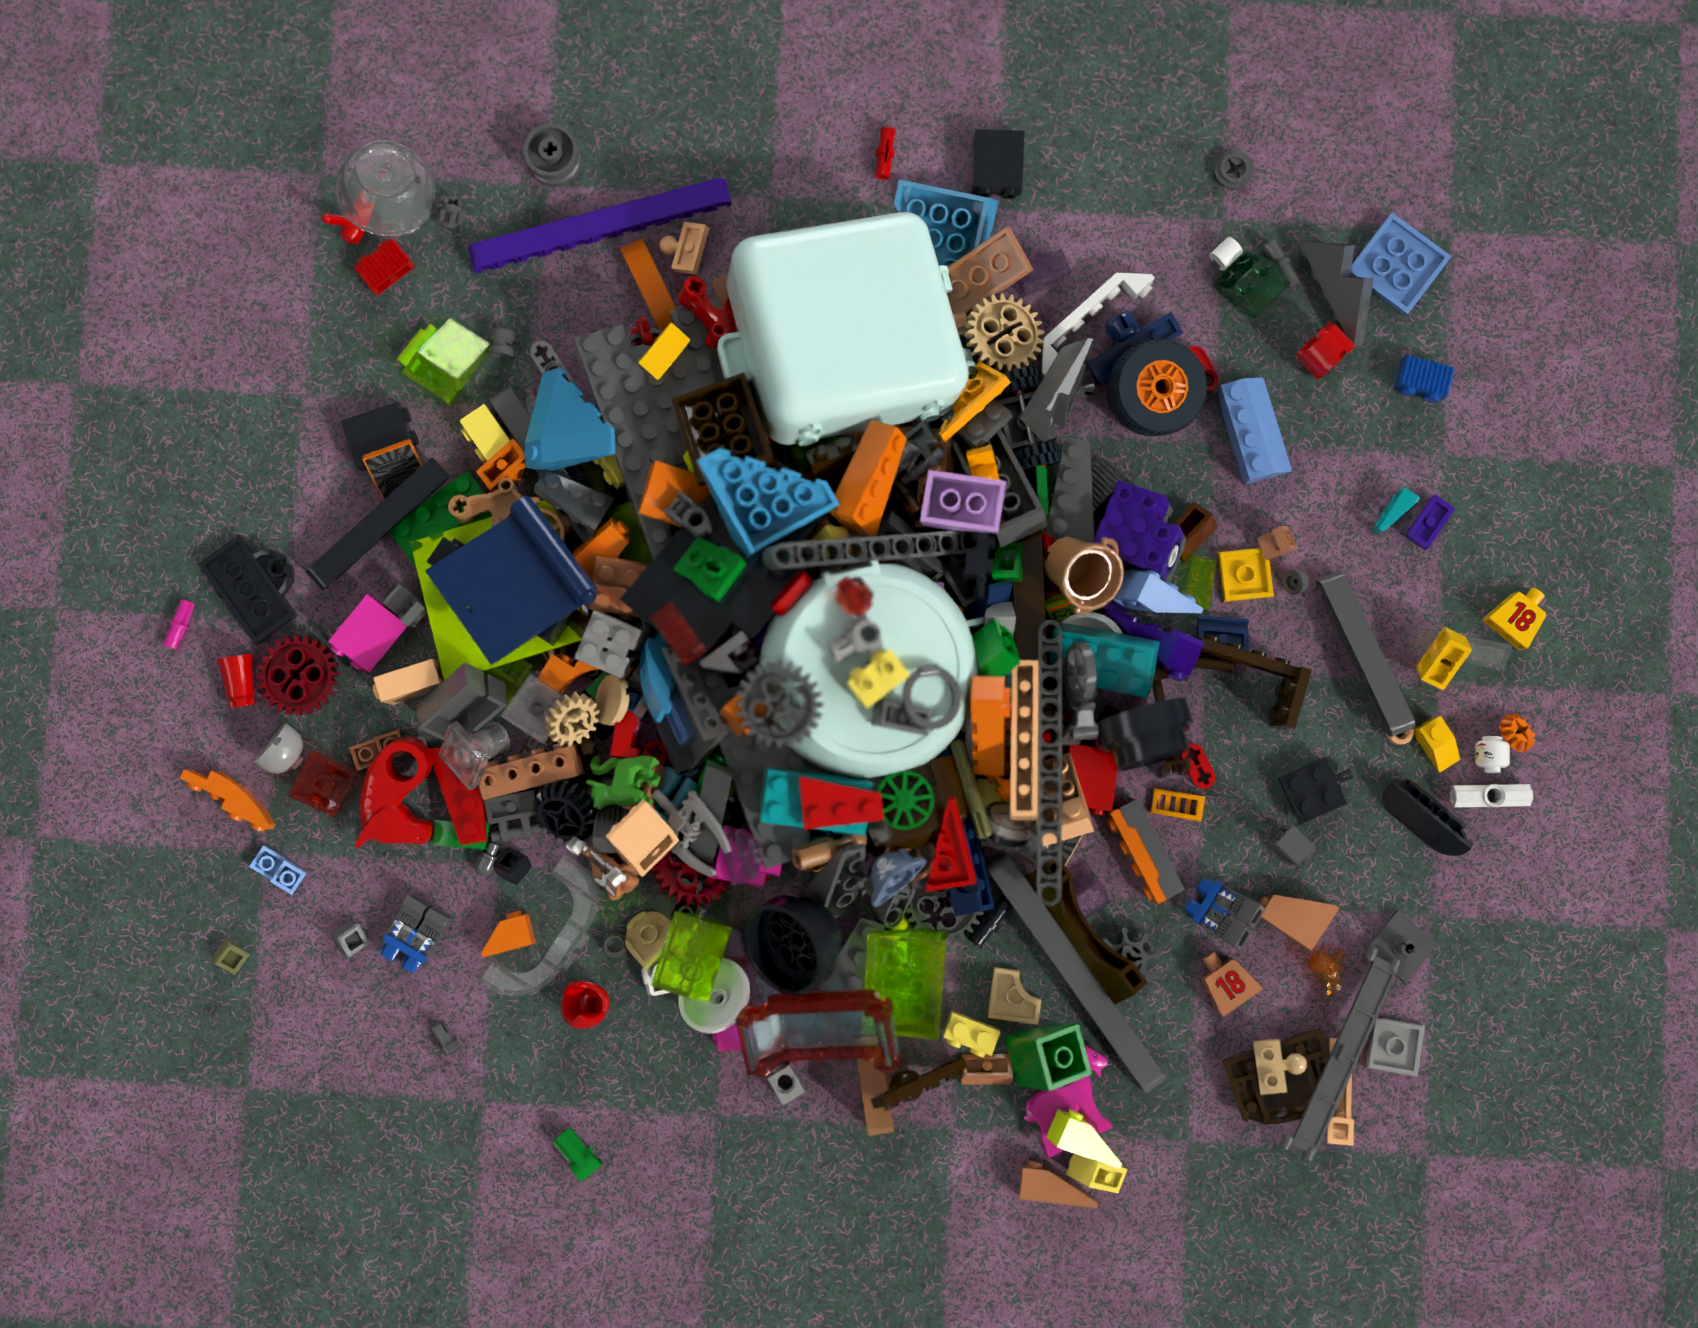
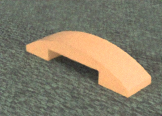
(1341, 1125)

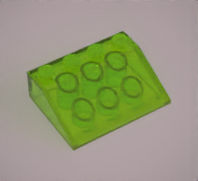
(911, 973)

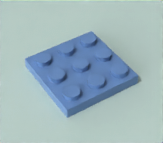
(1400, 264)

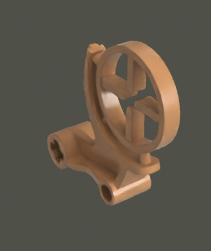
(498, 504)

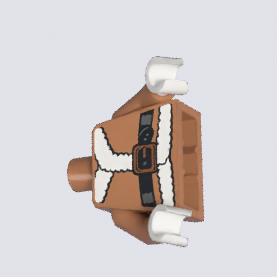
(607, 869)

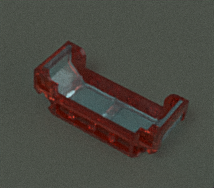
(819, 1029)

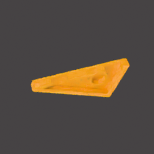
(974, 397)

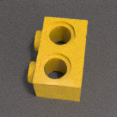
(1443, 658)

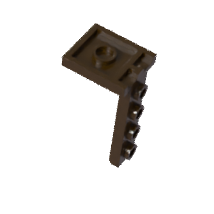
(1289, 691)

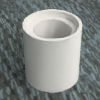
(1226, 253)

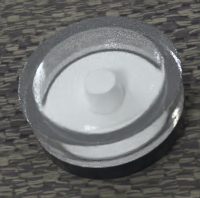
(1007, 831)

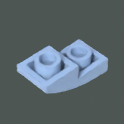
(278, 869)

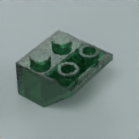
(1251, 283)

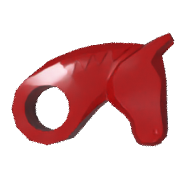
(381, 804)

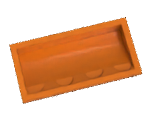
(661, 489)

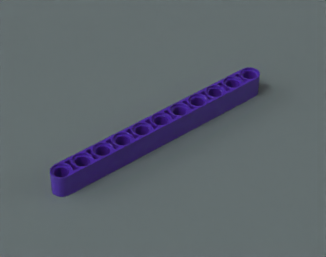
(598, 224)

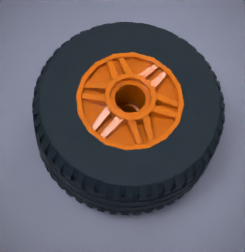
(1179, 385)

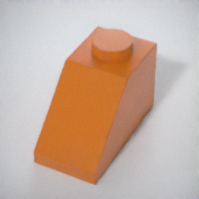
(506, 463)
(510, 934)

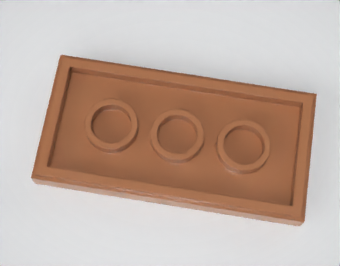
(986, 271)

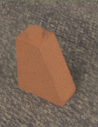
(1298, 918)

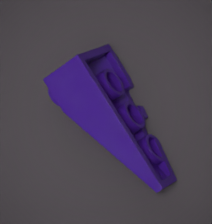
(1176, 650)

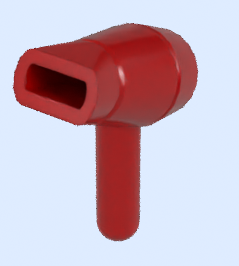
(348, 232)

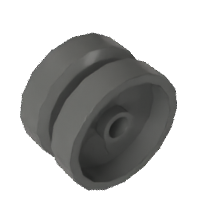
(552, 155)

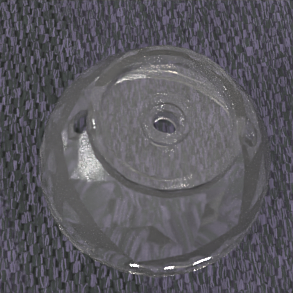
(390, 201)

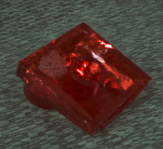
(322, 783)

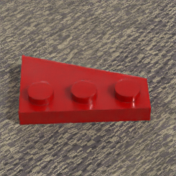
(835, 804)

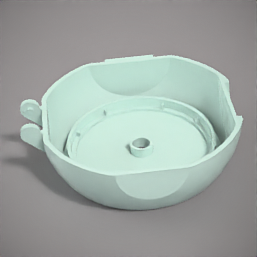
(921, 630)

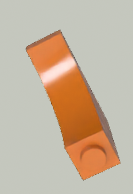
(607, 541)

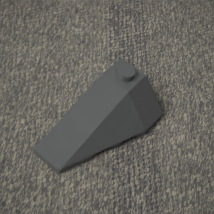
(841, 882)

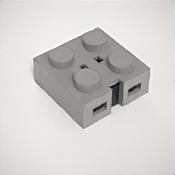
(609, 644)

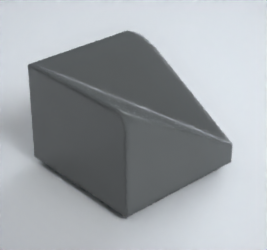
(349, 938)

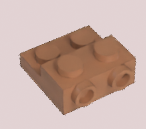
(613, 579)

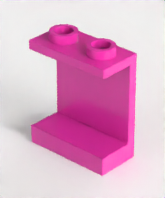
(367, 633)

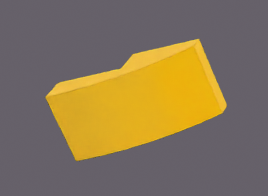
(664, 351)

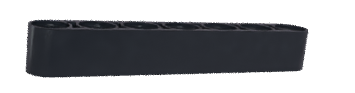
(377, 523)

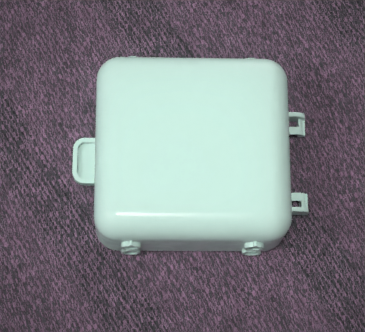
(844, 328)

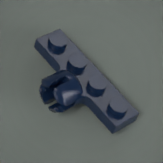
(1127, 334)

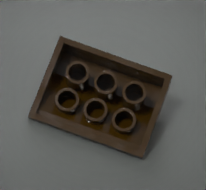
(723, 418)

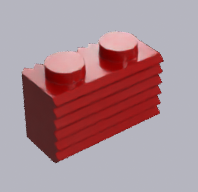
(384, 266)

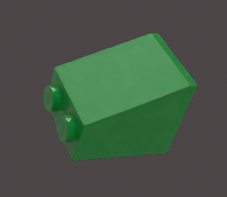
(1048, 1056)

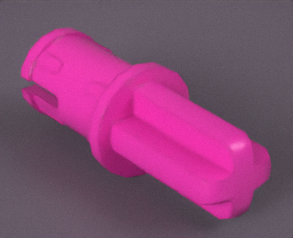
(179, 624)

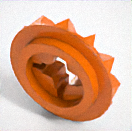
(1520, 742)

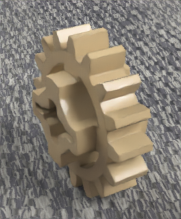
(572, 719)

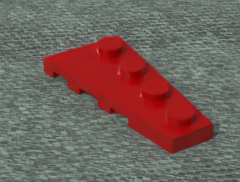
(464, 805)

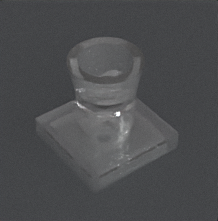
(528, 716)
(469, 754)

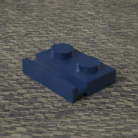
(1225, 628)

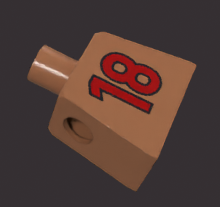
(1227, 983)

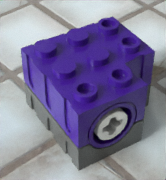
(1140, 527)

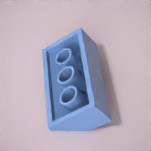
(1253, 429)

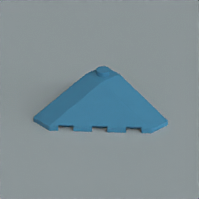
(954, 218)
(565, 427)
(760, 501)

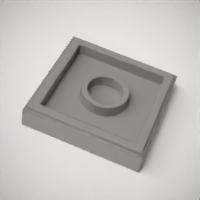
(1395, 1046)

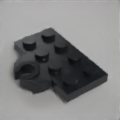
(252, 587)

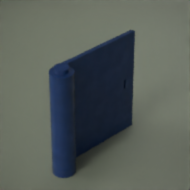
(513, 580)

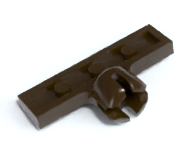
(909, 1084)

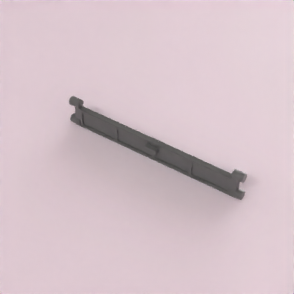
(1343, 1055)

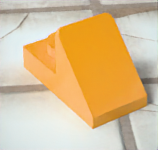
(982, 462)

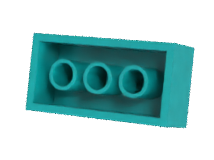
(1121, 660)
(782, 801)

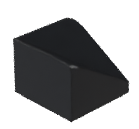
(512, 866)

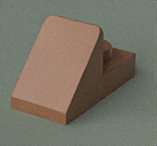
(1277, 542)

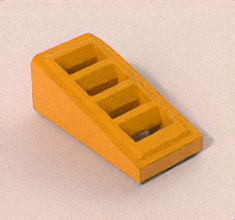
(1189, 797)

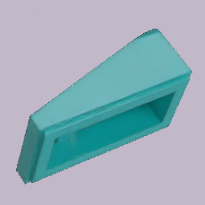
(1399, 504)

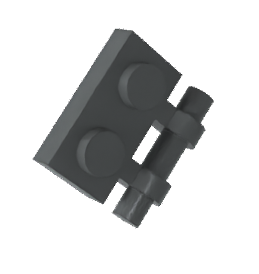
(924, 438)
(509, 808)

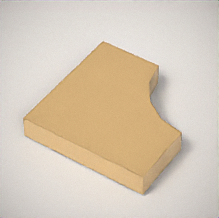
(1010, 1000)

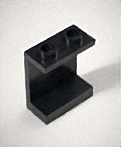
(998, 163)
(377, 430)

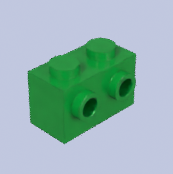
(995, 649)

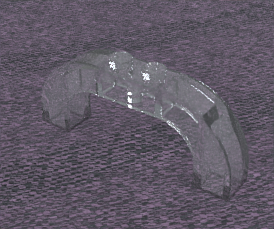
(581, 884)

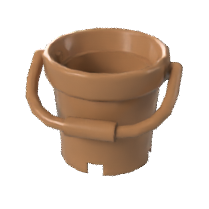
(1085, 572)

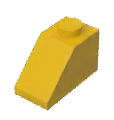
(1437, 742)

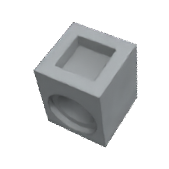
(789, 1093)

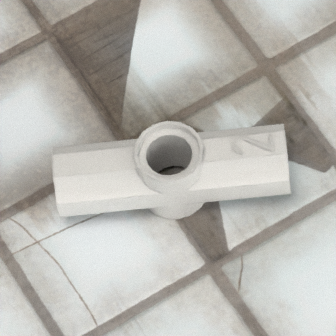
(1505, 795)

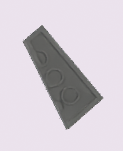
(1072, 499)

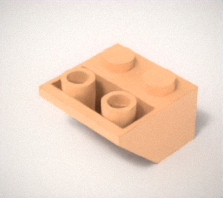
(642, 838)

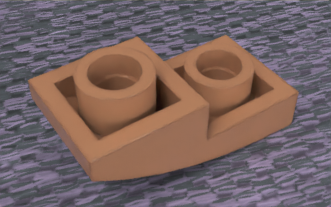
(366, 752)

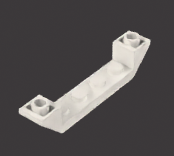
(1131, 283)

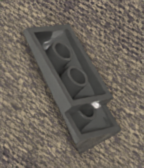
(1058, 389)

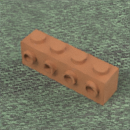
(530, 771)

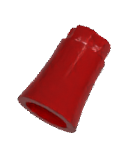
(238, 679)

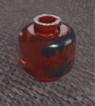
(854, 596)

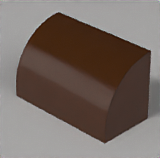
(1197, 527)

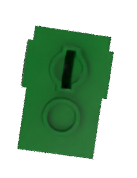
(710, 568)

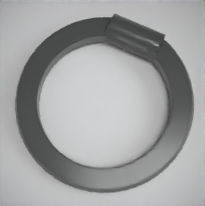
(926, 671)

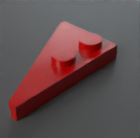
(952, 858)

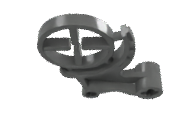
(1078, 688)

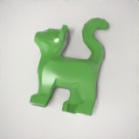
(626, 780)

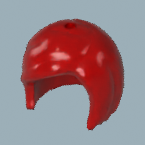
(579, 1006)

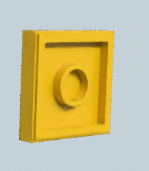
(1244, 575)

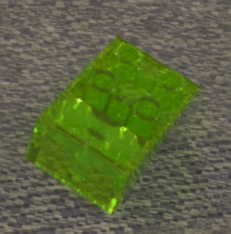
(446, 361)

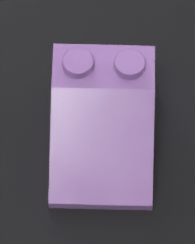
(962, 502)

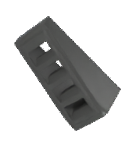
(879, 716)

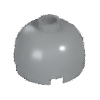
(282, 751)

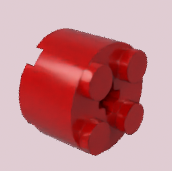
(1324, 350)

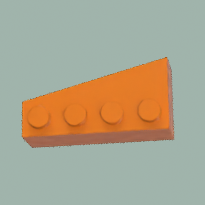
(869, 480)

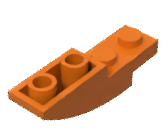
(238, 799)

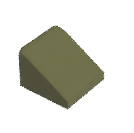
(230, 956)

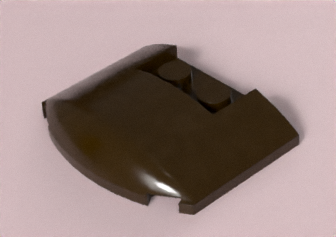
(945, 783)
(1277, 1107)

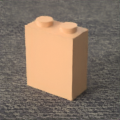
(408, 682)

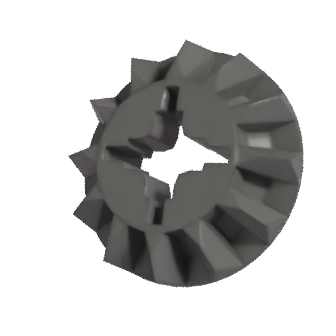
(1234, 158)

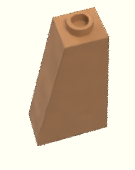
(872, 1084)

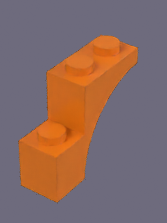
(562, 671)

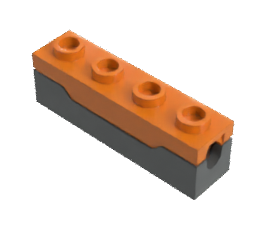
(1146, 852)

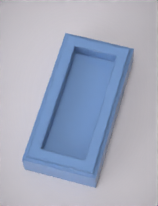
(679, 722)

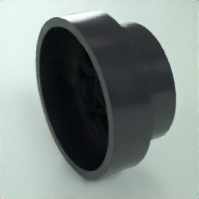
(1145, 734)
(792, 943)

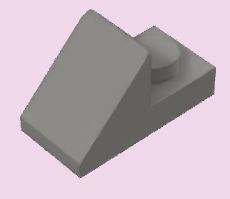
(720, 658)

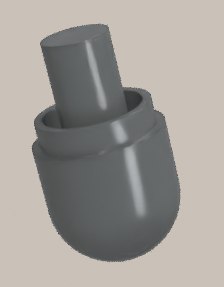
(486, 859)

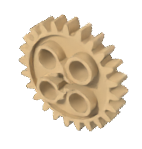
(990, 314)

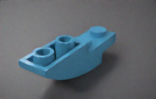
(656, 677)

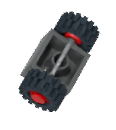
(1024, 443)

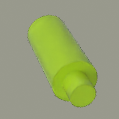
(418, 340)

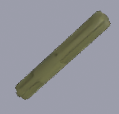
(970, 789)

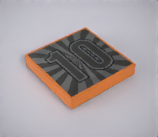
(392, 466)

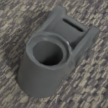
(686, 513)
(893, 909)

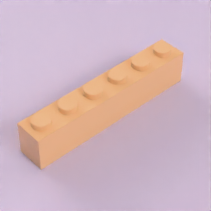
(1024, 741)

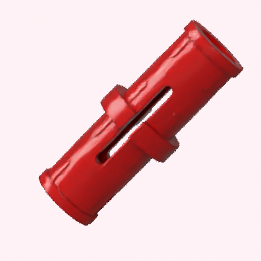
(885, 152)

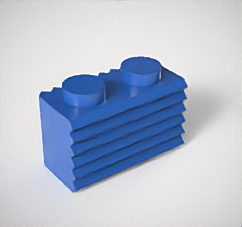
(1424, 378)

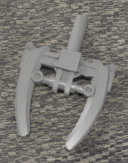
(682, 822)

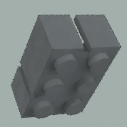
(457, 696)

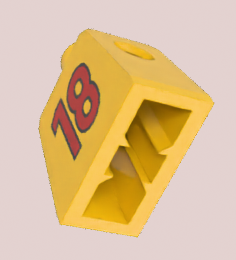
(1518, 618)

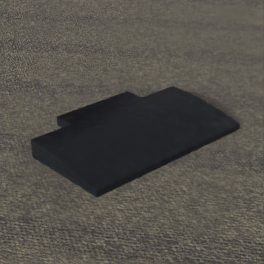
(744, 603)

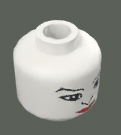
(1492, 754)

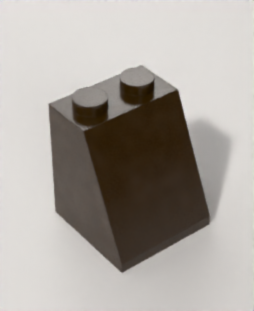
(831, 461)

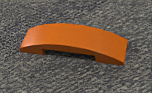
(649, 282)

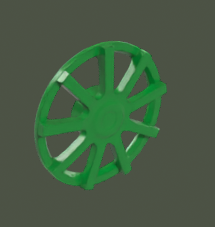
(905, 799)

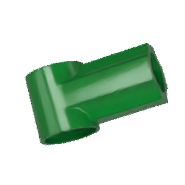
(580, 1157)

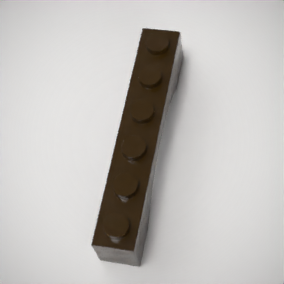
(1113, 971)

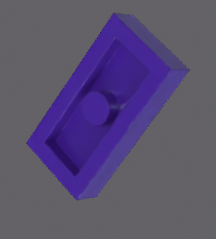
(1429, 522)

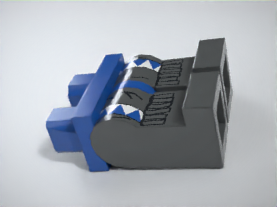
(1218, 906)
(411, 936)

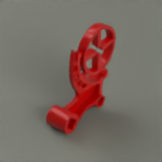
(716, 320)

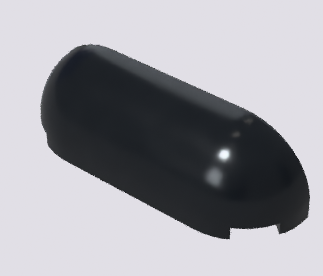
(1426, 817)

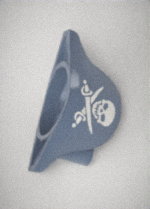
(892, 873)

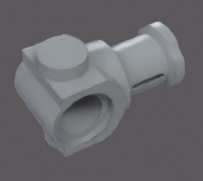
(855, 641)

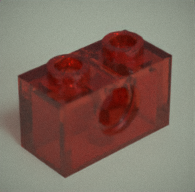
(678, 633)

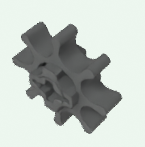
(1126, 946)

